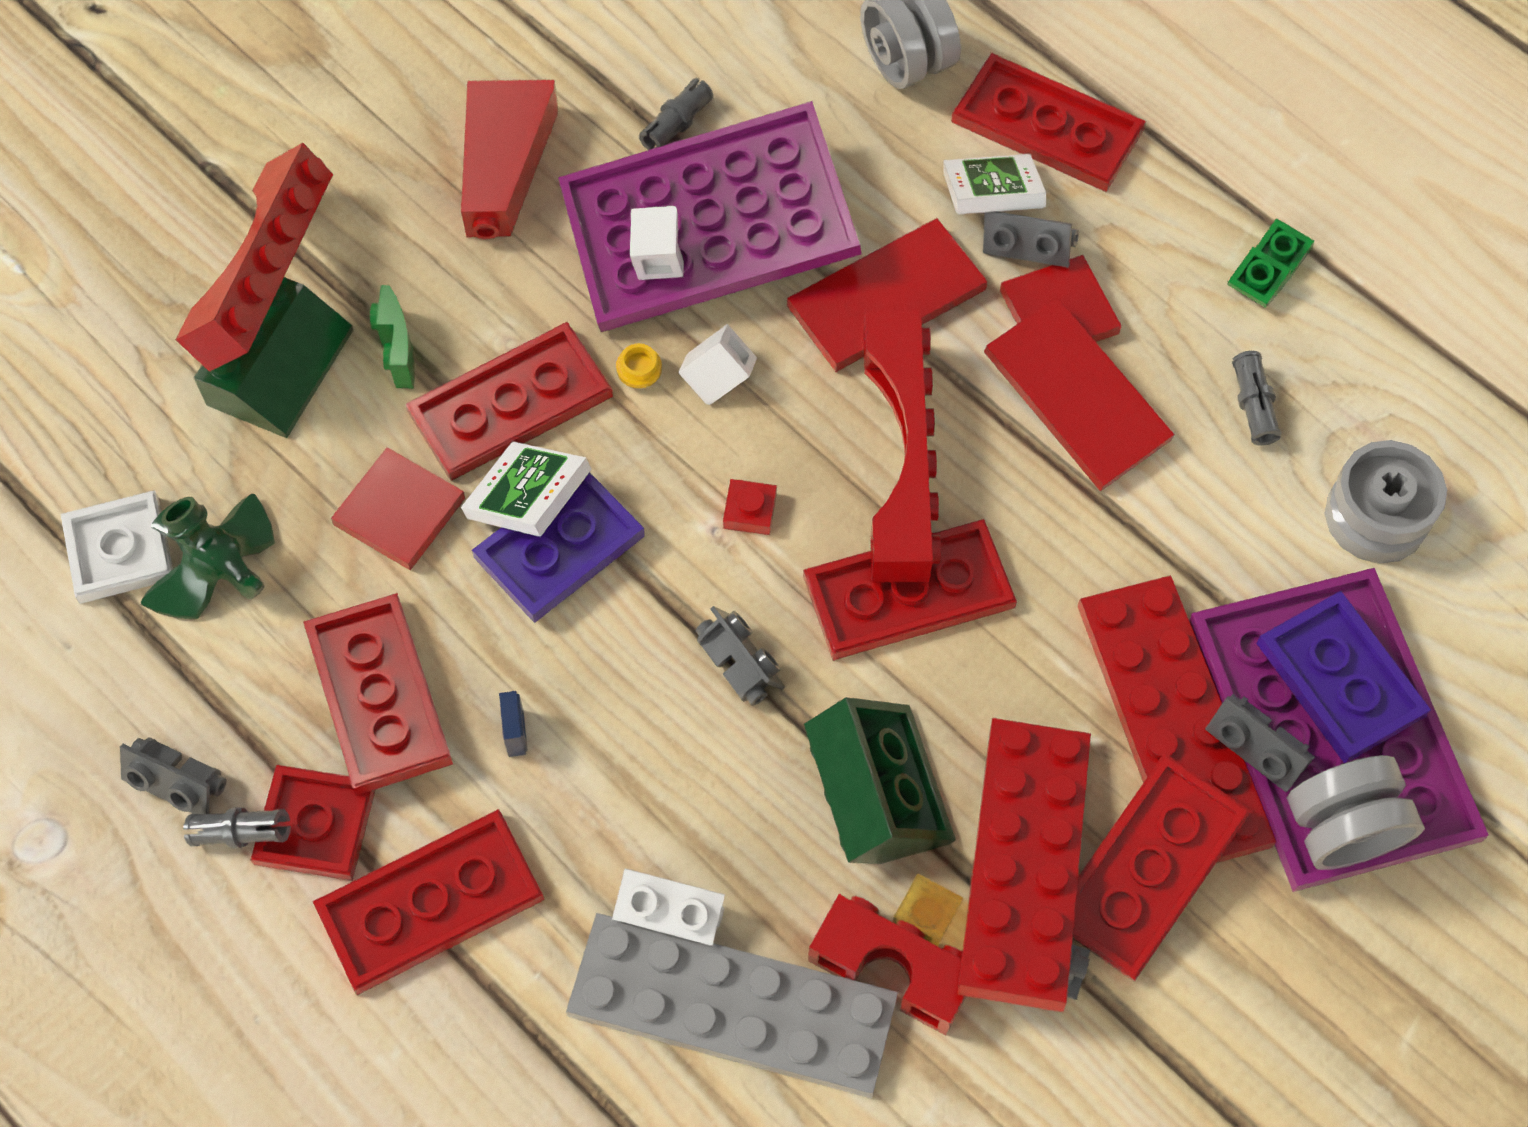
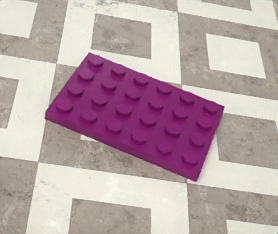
(749, 208)
(1421, 751)

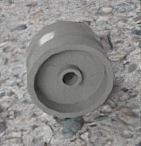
(910, 38)
(1385, 501)
(1355, 812)

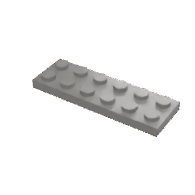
(733, 1005)

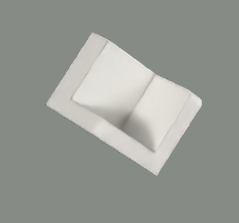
(655, 243)
(717, 365)

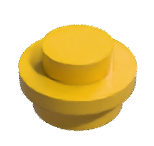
(638, 366)

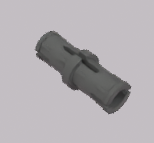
(676, 114)
(1256, 398)
(237, 827)

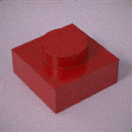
(749, 506)

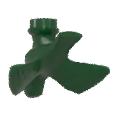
(208, 555)

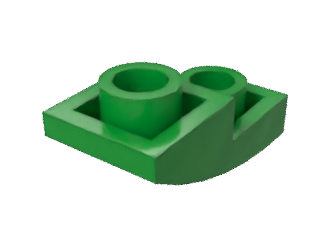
(1271, 263)
(391, 326)

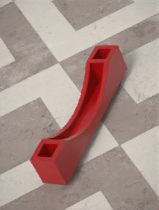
(234, 307)
(901, 529)

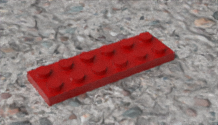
(1168, 694)
(1025, 866)

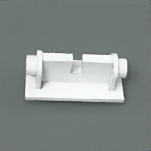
(669, 907)

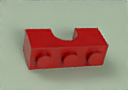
(857, 936)

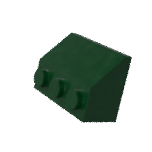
(283, 364)
(878, 781)

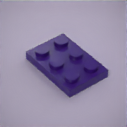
(571, 551)
(1343, 677)

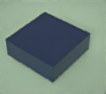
(513, 723)

